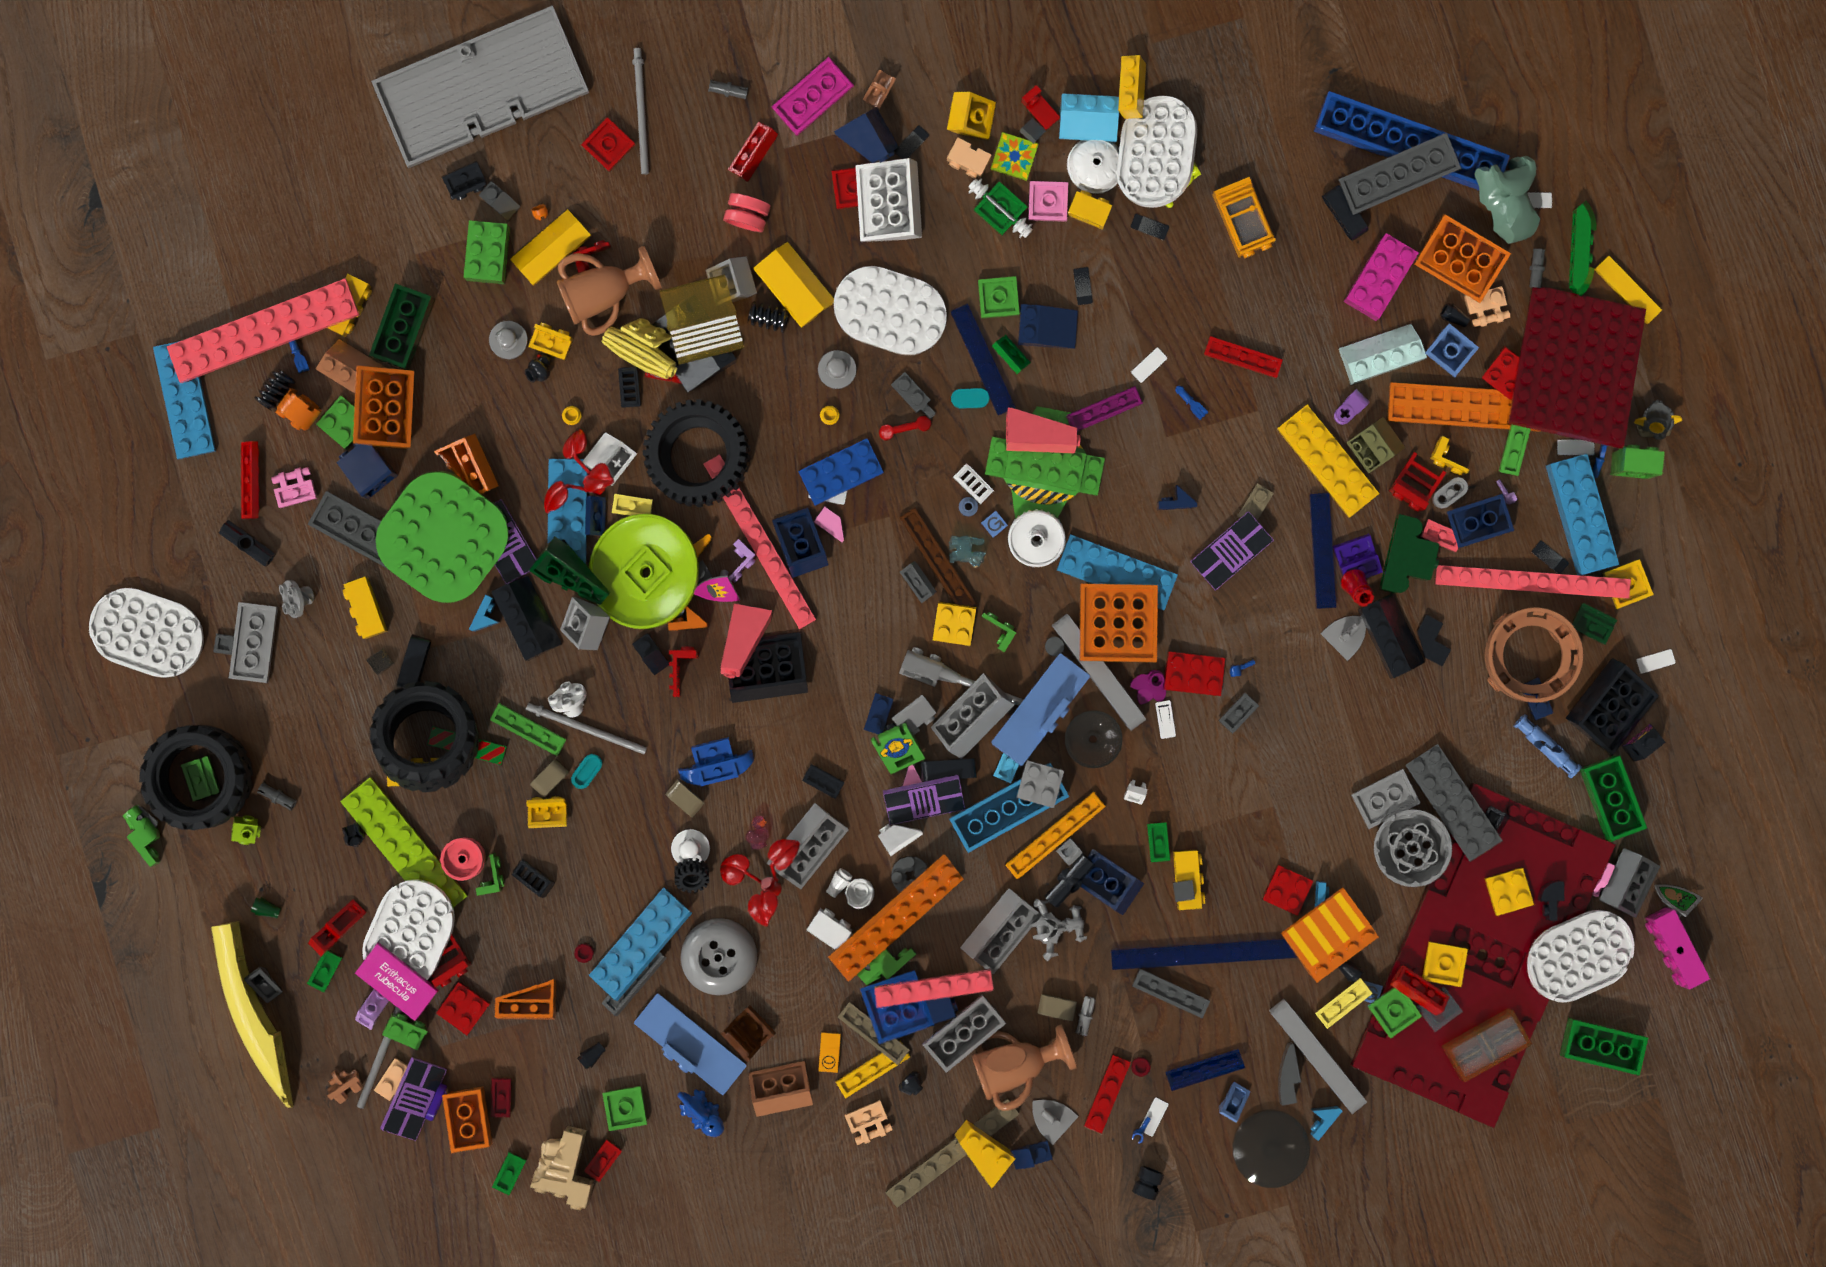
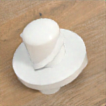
(568, 699)
(690, 844)

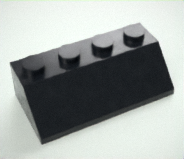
(526, 618)
(1391, 636)

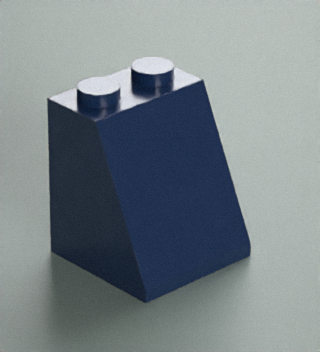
(869, 136)
(366, 469)

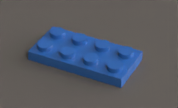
(841, 472)

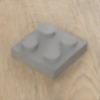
(1040, 784)

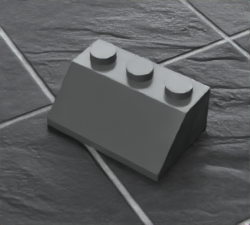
(1629, 882)

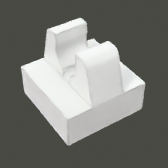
(1135, 793)

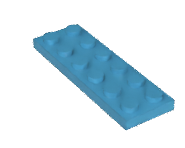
(184, 408)
(569, 519)
(1104, 566)
(640, 944)

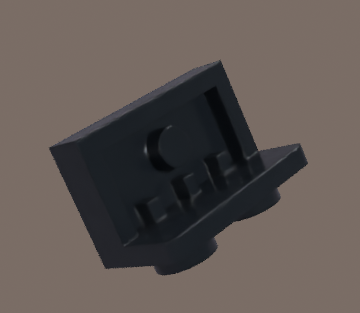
(464, 180)

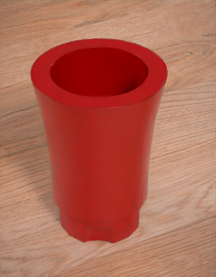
(1356, 585)

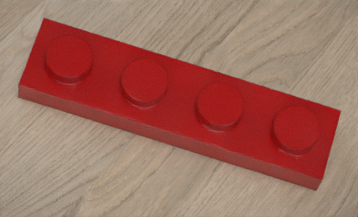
(1243, 357)
(249, 480)
(1107, 1093)

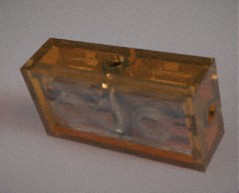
(1486, 1045)

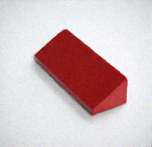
(753, 151)
(1420, 990)

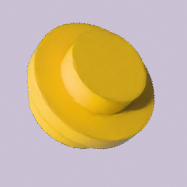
(571, 415)
(829, 415)

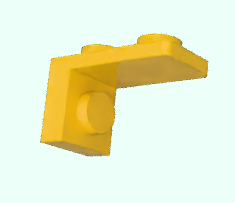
(1441, 449)

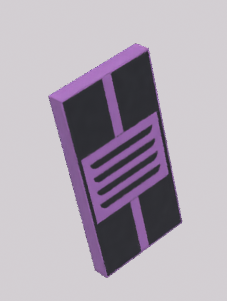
(1232, 550)
(517, 555)
(924, 799)
(413, 1099)

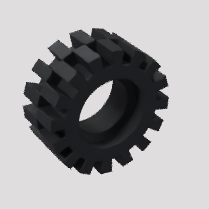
(691, 867)

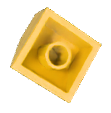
(971, 115)

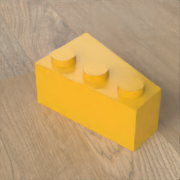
(985, 1152)

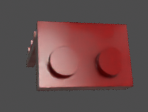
(1410, 495)
(685, 653)
(457, 965)

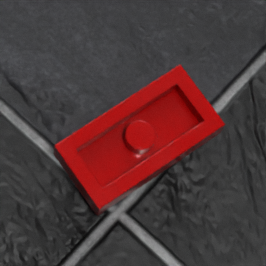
(603, 1160)

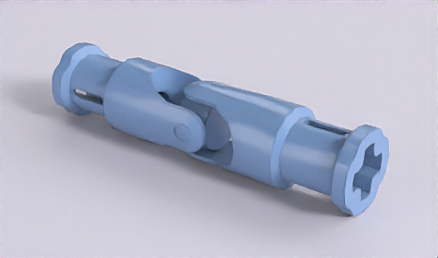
(1550, 748)

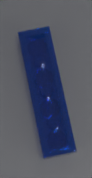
(1205, 1070)

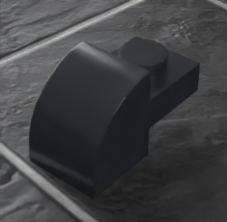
(1551, 893)

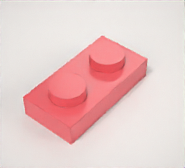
(1440, 534)

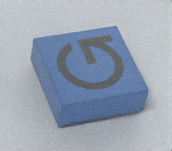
(994, 524)
(1376, 989)

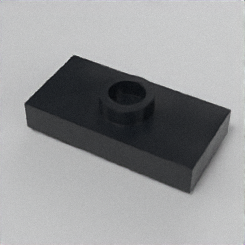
(823, 781)

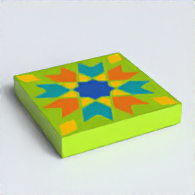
(1014, 156)

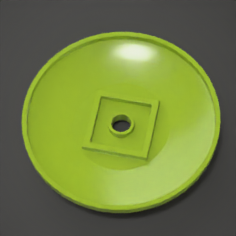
(621, 558)

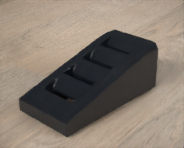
(631, 370)
(529, 884)

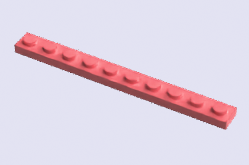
(764, 550)
(1532, 581)

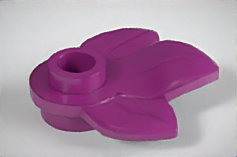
(1147, 689)

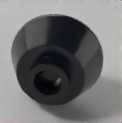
(911, 1084)

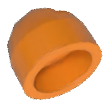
(539, 211)

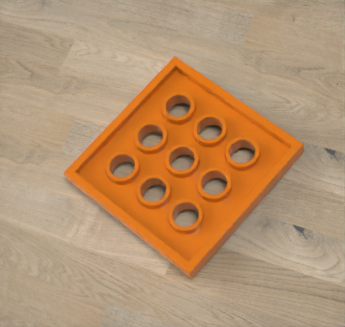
(1148, 614)

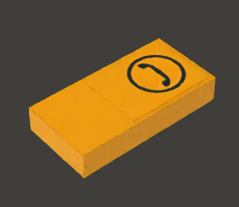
(829, 1052)

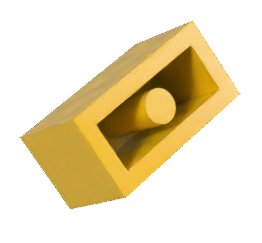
(1089, 209)

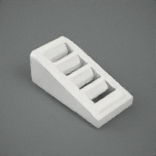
(962, 471)

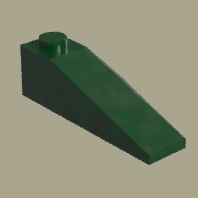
(564, 567)

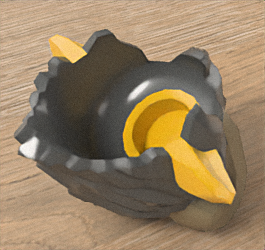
(1657, 421)

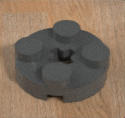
(902, 866)

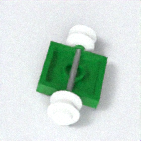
(1000, 208)

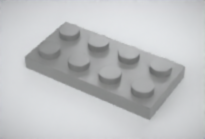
(253, 642)

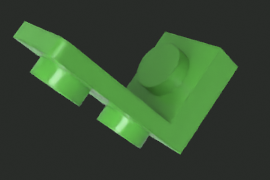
(1004, 640)
(488, 887)

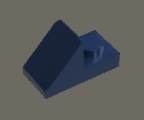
(1182, 501)
(1031, 1154)

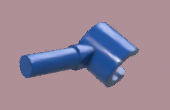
(1236, 670)
(1140, 1131)

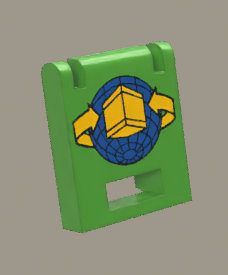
(898, 746)

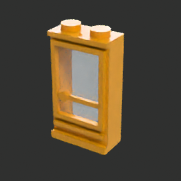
(1244, 218)

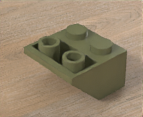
(1376, 445)

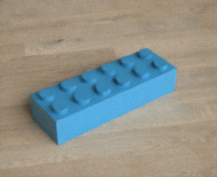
(1582, 515)
(997, 815)

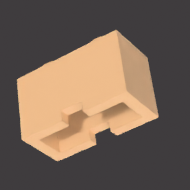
(968, 159)

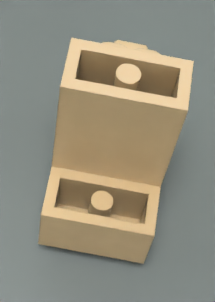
(559, 1169)

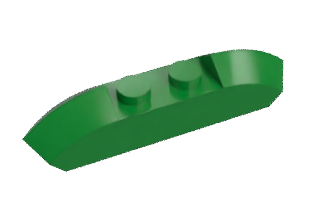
(1580, 257)

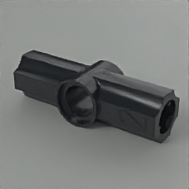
(256, 550)
(1069, 880)

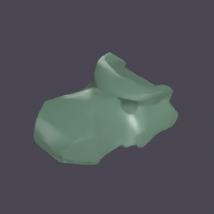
(1508, 198)

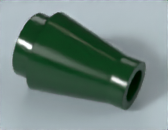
(265, 908)

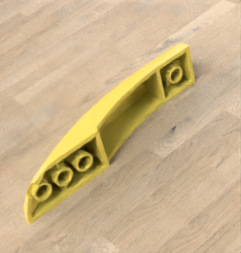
(248, 1015)

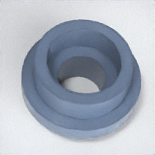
(968, 512)

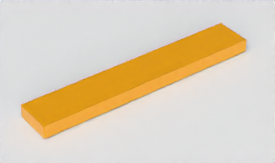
(1055, 835)

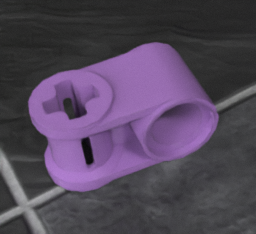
(1353, 405)

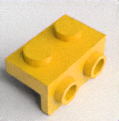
(551, 341)
(547, 812)

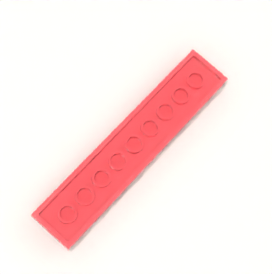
(263, 330)

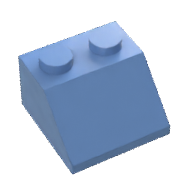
(1451, 350)

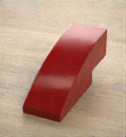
(337, 927)

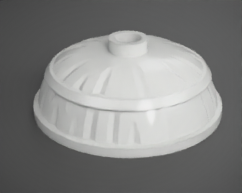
(1085, 173)

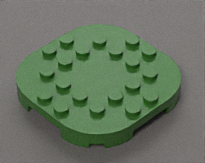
(442, 536)

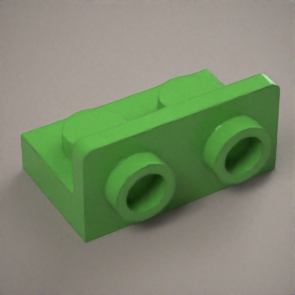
(405, 1031)

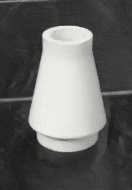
(839, 882)

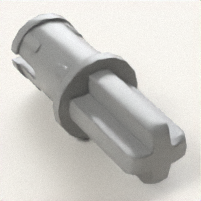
(1085, 1015)

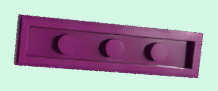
(1105, 409)

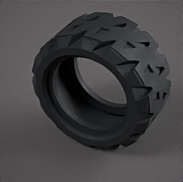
(413, 699)
(155, 777)

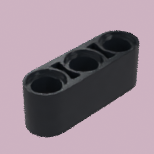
(1352, 225)
(414, 660)
(945, 768)

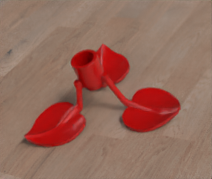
(594, 483)
(762, 906)

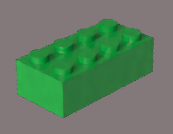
(1613, 798)
(1603, 1046)

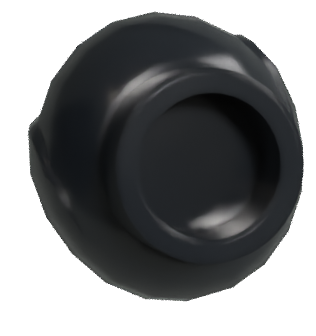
(537, 368)

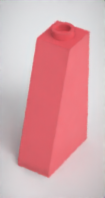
(1038, 434)
(743, 636)

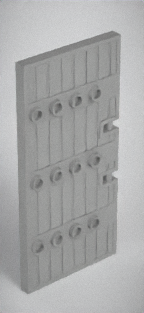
(478, 85)

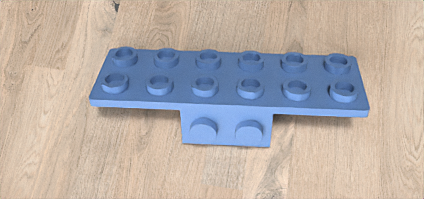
(1041, 709)
(689, 1044)

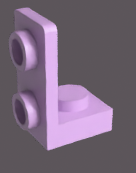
(742, 551)
(371, 1009)

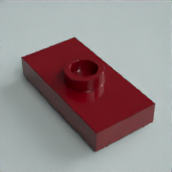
(501, 1097)

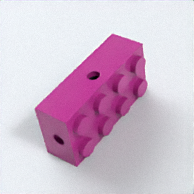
(1381, 277)
(1677, 948)

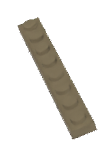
(945, 1158)

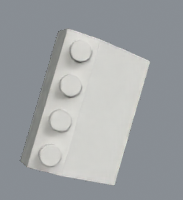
(888, 200)

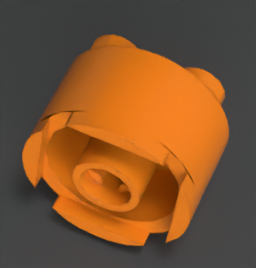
(298, 409)

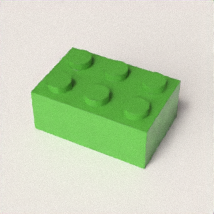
(486, 252)
(1637, 462)

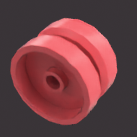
(746, 212)
(474, 855)

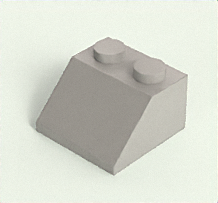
(737, 276)
(584, 624)
(915, 715)

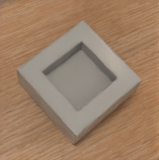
(1069, 852)

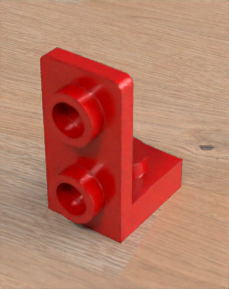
(1040, 108)
(598, 247)

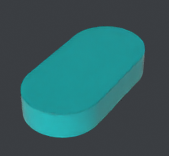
(970, 398)
(586, 771)

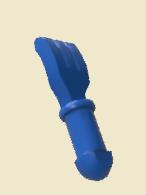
(299, 360)
(1196, 408)
(1599, 461)

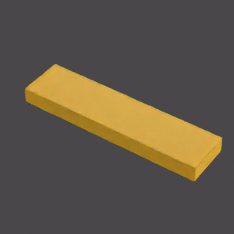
(1627, 288)
(866, 1073)

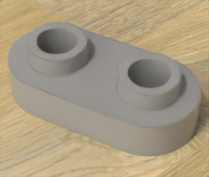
(1450, 493)

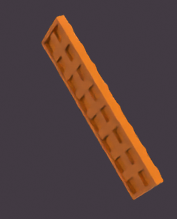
(1448, 406)
(896, 918)

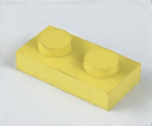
(631, 505)

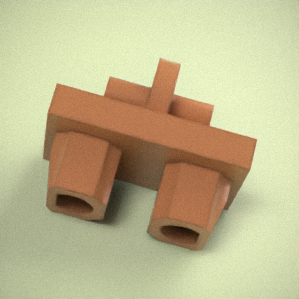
(879, 89)
(341, 1082)

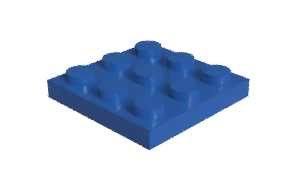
(899, 1019)

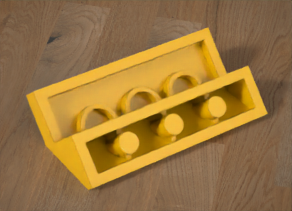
(550, 247)
(794, 284)

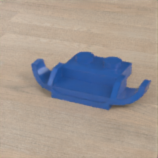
(715, 763)

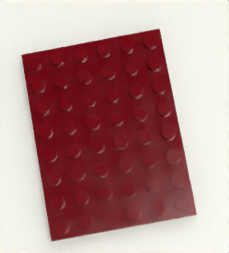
(1577, 366)

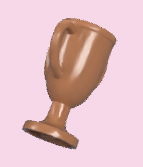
(601, 287)
(1016, 1065)

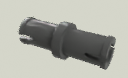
(728, 89)
(1537, 268)
(277, 796)

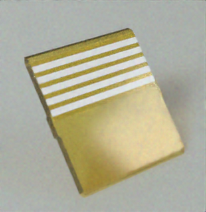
(701, 319)

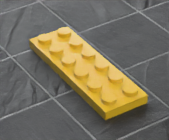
(1328, 461)

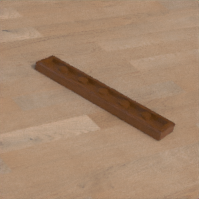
(937, 558)

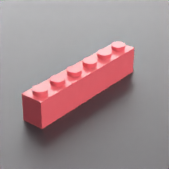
(933, 988)

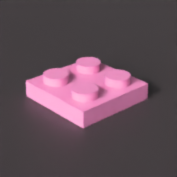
(1048, 201)

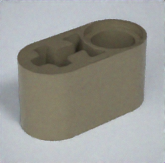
(549, 778)
(684, 798)
(1057, 1007)

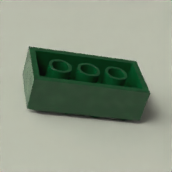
(401, 327)

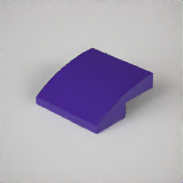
(1358, 555)

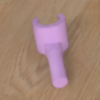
(1508, 497)

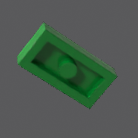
(1011, 354)
(1158, 842)
(325, 971)
(509, 1173)

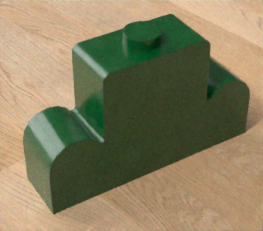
(1408, 556)

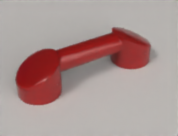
(887, 432)

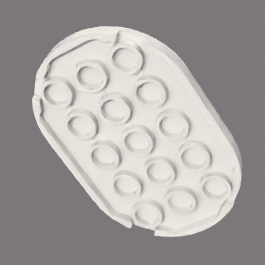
(1157, 152)
(890, 310)
(146, 632)
(413, 925)
(1580, 956)

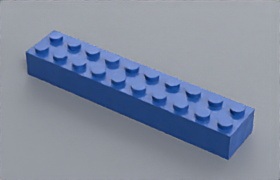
(1391, 134)

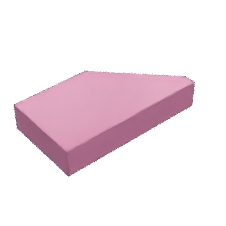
(830, 523)
(1604, 879)

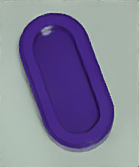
(436, 1102)

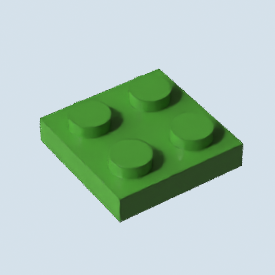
(998, 297)
(339, 422)
(1394, 1011)
(625, 1108)

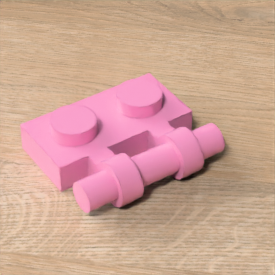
(294, 493)

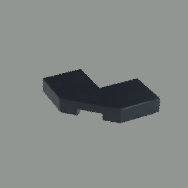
(1427, 634)

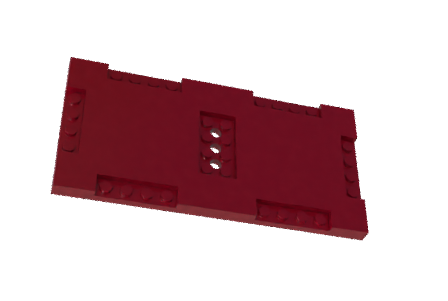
(1460, 910)

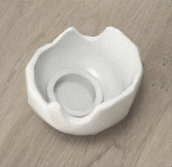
(859, 893)

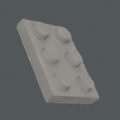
(1385, 798)

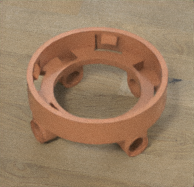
(1559, 629)

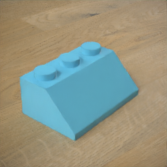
(1089, 117)

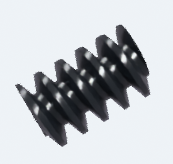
(769, 317)
(274, 389)

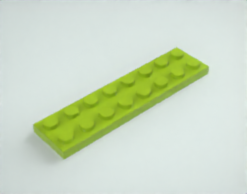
(398, 839)

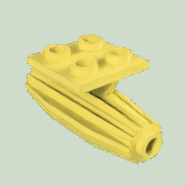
(638, 345)

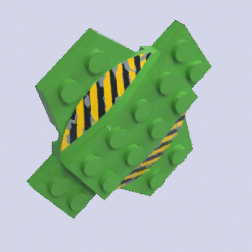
(1044, 478)

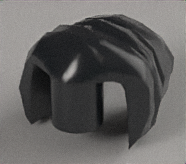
(353, 835)

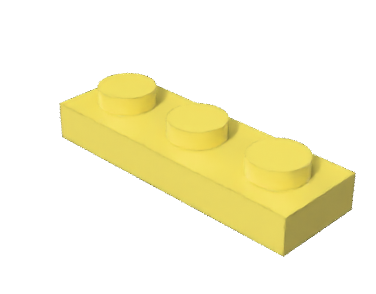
(1344, 1003)

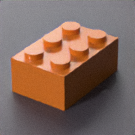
(467, 1119)

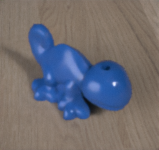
(703, 1113)

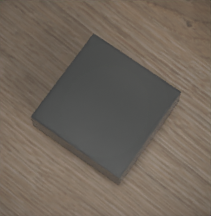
(1032, 130)
(223, 644)
(1183, 890)

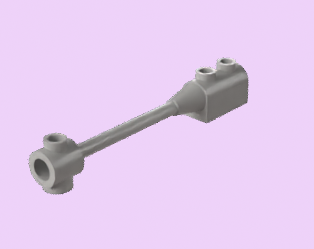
(931, 669)

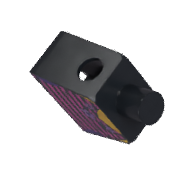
(1644, 743)

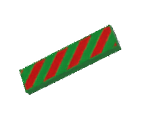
(487, 750)

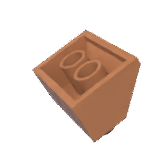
(341, 364)
(780, 1088)

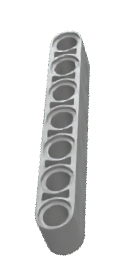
(1100, 675)
(1317, 1056)

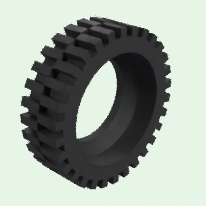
(667, 431)

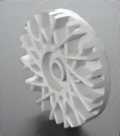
(1036, 524)

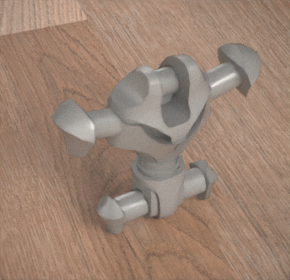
(1050, 927)

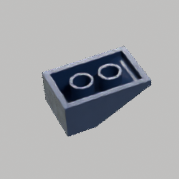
(1047, 326)
(1480, 521)
(800, 542)
(1111, 883)

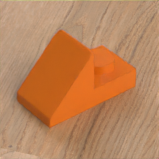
(693, 622)

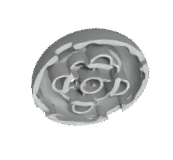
(1392, 838)
(728, 936)

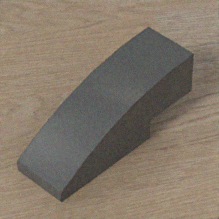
(1288, 1076)

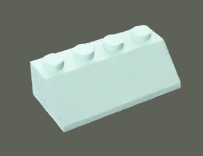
(1382, 353)

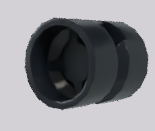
(1148, 1183)

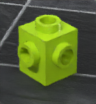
(245, 830)

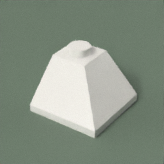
(897, 837)

